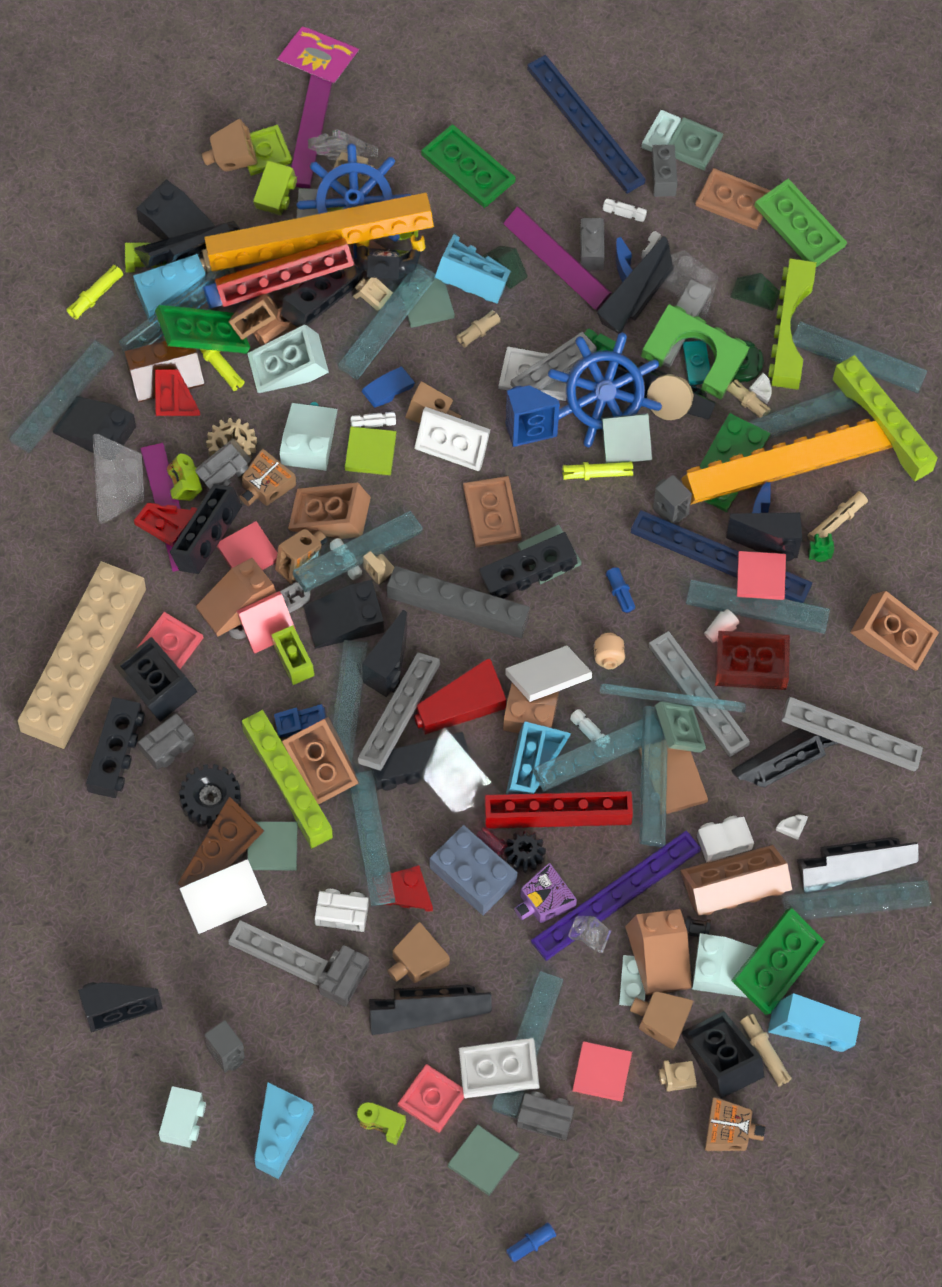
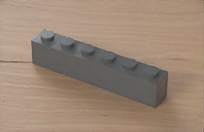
(458, 602)

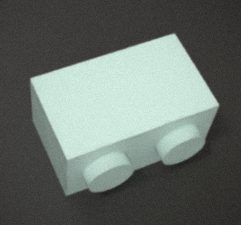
(182, 1116)

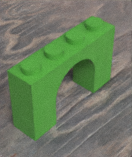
(678, 325)

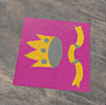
(318, 54)

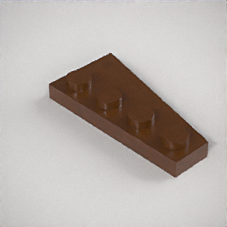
(223, 844)

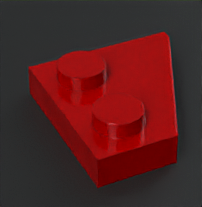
(173, 394)
(164, 521)
(410, 889)

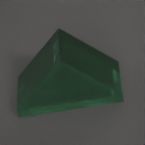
(511, 260)
(756, 291)

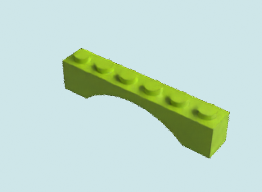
(788, 361)
(909, 446)
(288, 779)

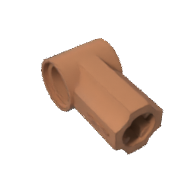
(274, 329)

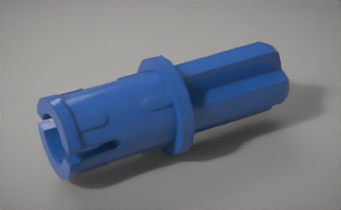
(620, 589)
(531, 1242)

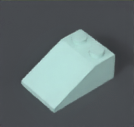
(288, 360)
(308, 436)
(718, 962)

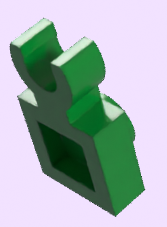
(600, 341)
(821, 548)

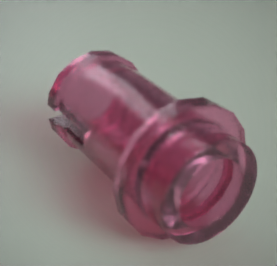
(492, 841)

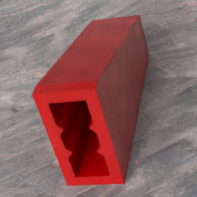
(464, 699)

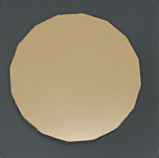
(673, 394)

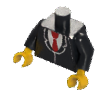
(388, 262)

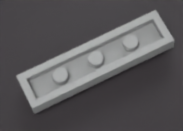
(692, 302)
(560, 359)
(278, 952)

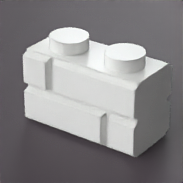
(342, 910)

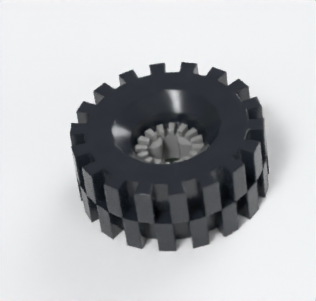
(200, 784)

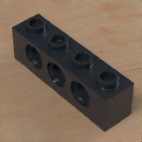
(319, 295)
(206, 529)
(534, 555)
(119, 712)

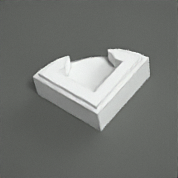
(654, 238)
(762, 388)
(792, 826)

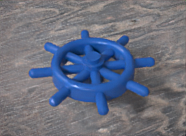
(354, 196)
(604, 388)

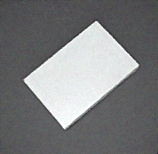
(518, 361)
(452, 439)
(548, 673)
(222, 896)
(499, 1068)

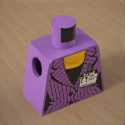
(545, 896)

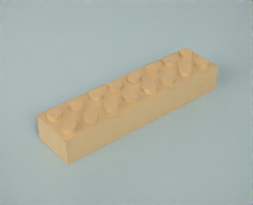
(82, 655)

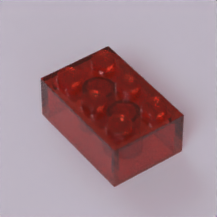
(752, 660)

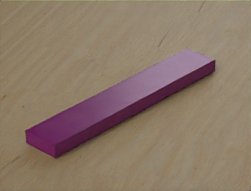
(311, 126)
(557, 258)
(160, 481)

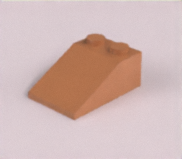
(331, 509)
(236, 590)
(894, 630)
(521, 710)
(321, 760)
(661, 950)

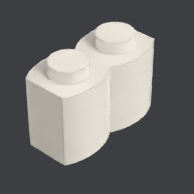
(724, 838)

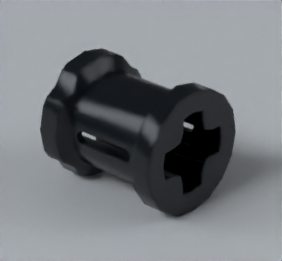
(695, 927)

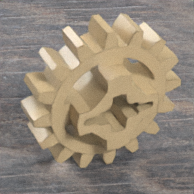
(227, 431)

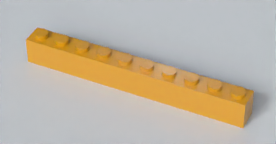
(304, 233)
(785, 460)

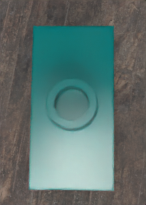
(696, 361)

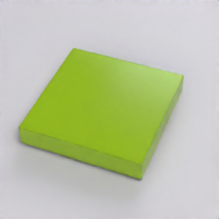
(269, 146)
(370, 451)

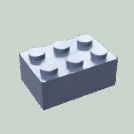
(473, 870)

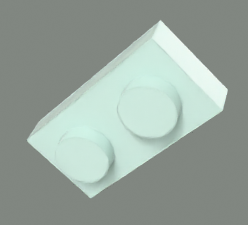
(661, 130)
(630, 982)

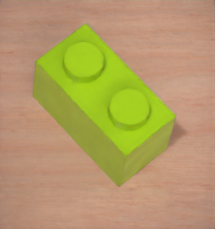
(275, 188)
(293, 655)

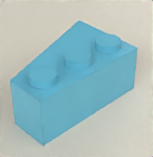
(471, 271)
(167, 282)
(534, 747)
(814, 1023)
(280, 1129)

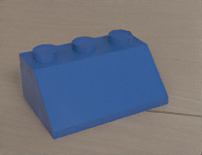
(531, 415)

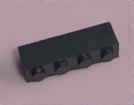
(408, 763)

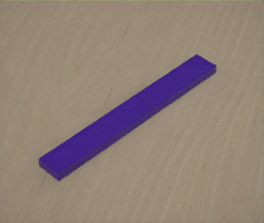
(619, 892)

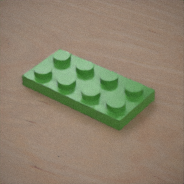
(800, 223)

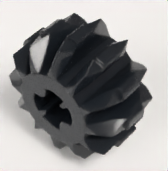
(522, 858)

